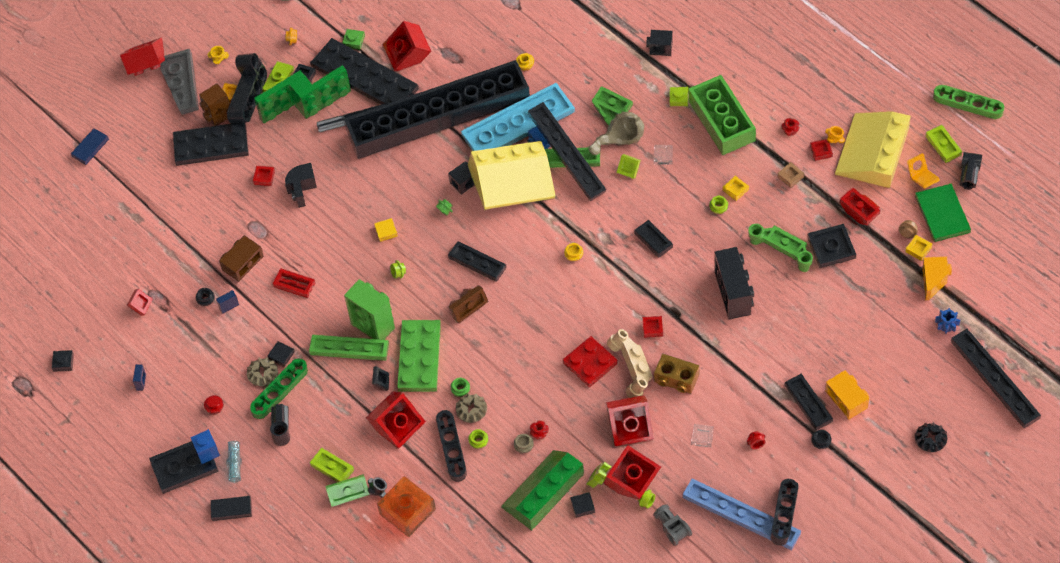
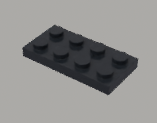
(210, 143)

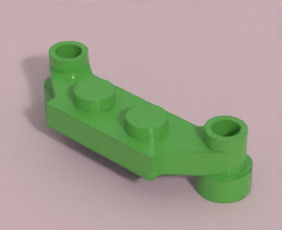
(782, 242)

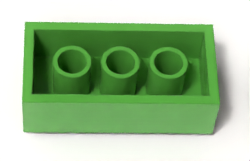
(722, 114)

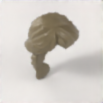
(623, 130)

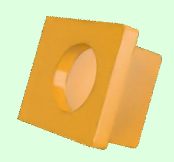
(922, 175)

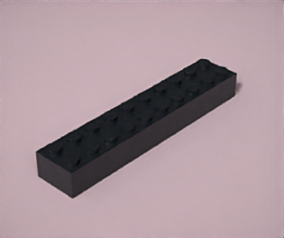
(436, 109)

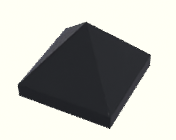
(380, 378)

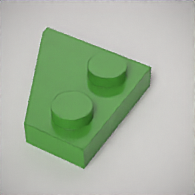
(610, 104)

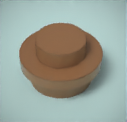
(908, 229)

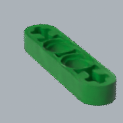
(282, 390)

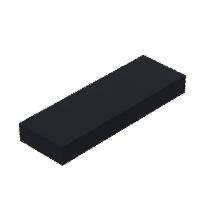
(477, 261)
(808, 401)

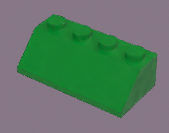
(544, 488)

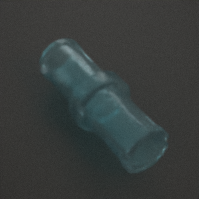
(234, 461)

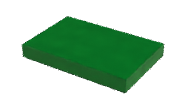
(942, 212)

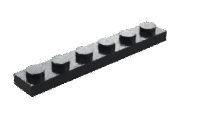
(566, 151)
(995, 378)

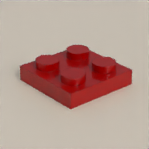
(590, 361)

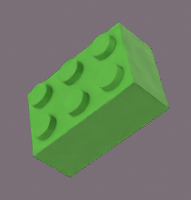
(369, 310)

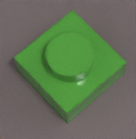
(353, 38)

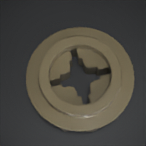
(269, 374)
(476, 413)

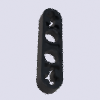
(451, 445)
(782, 511)

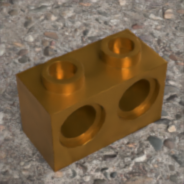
(679, 369)

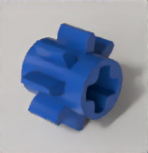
(947, 320)

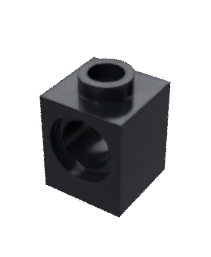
(660, 42)
(461, 178)

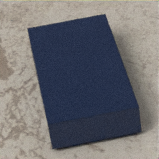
(89, 146)

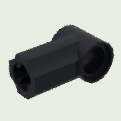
(970, 166)
(280, 424)

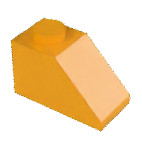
(935, 274)

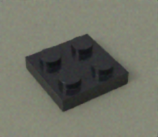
(831, 245)

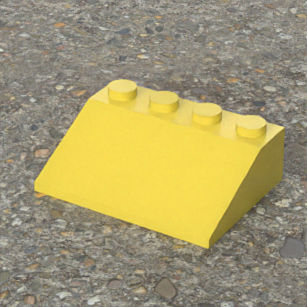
(874, 147)
(511, 174)

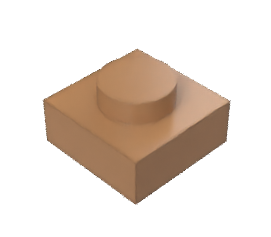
(790, 175)

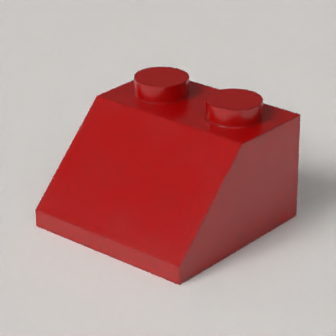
(406, 46)
(143, 56)
(395, 419)
(630, 420)
(631, 474)

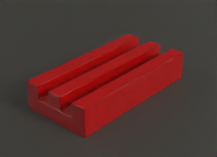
(292, 286)

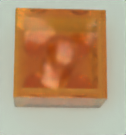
(406, 506)

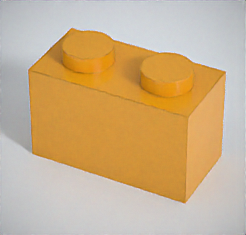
(847, 394)

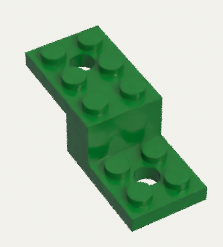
(302, 94)

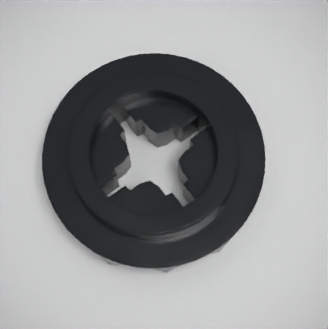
(928, 444)

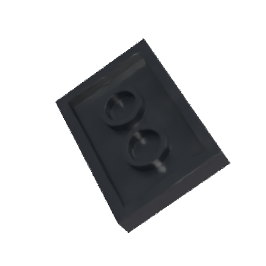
(180, 467)

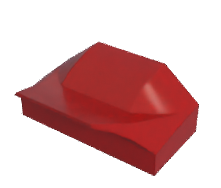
(859, 207)

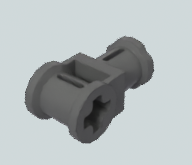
(673, 526)

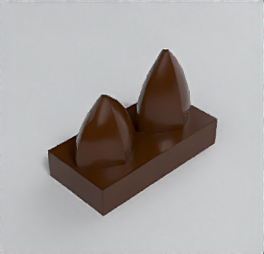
(468, 304)

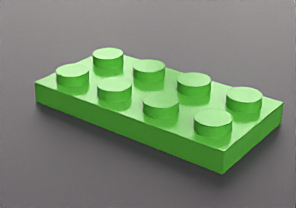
(419, 356)

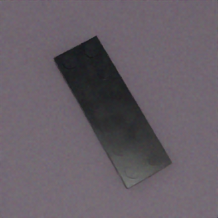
(364, 73)

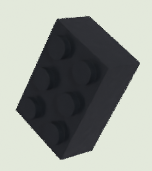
(733, 282)

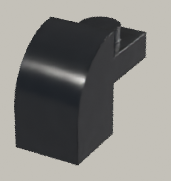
(298, 180)

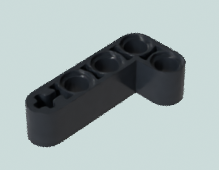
(250, 86)

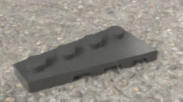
(180, 78)

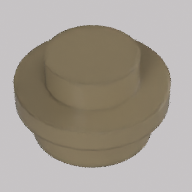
(523, 443)

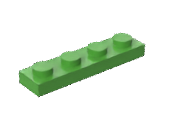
(349, 347)

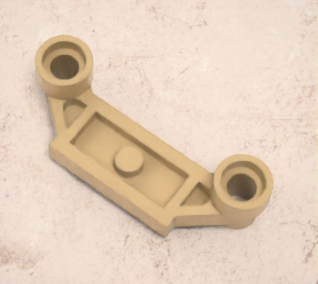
(635, 361)

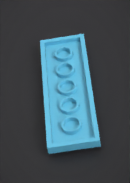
(513, 122)

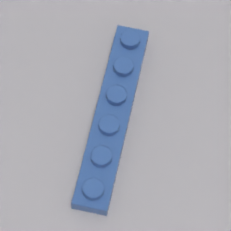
(735, 511)

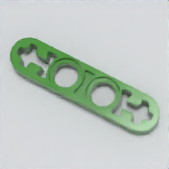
(967, 105)

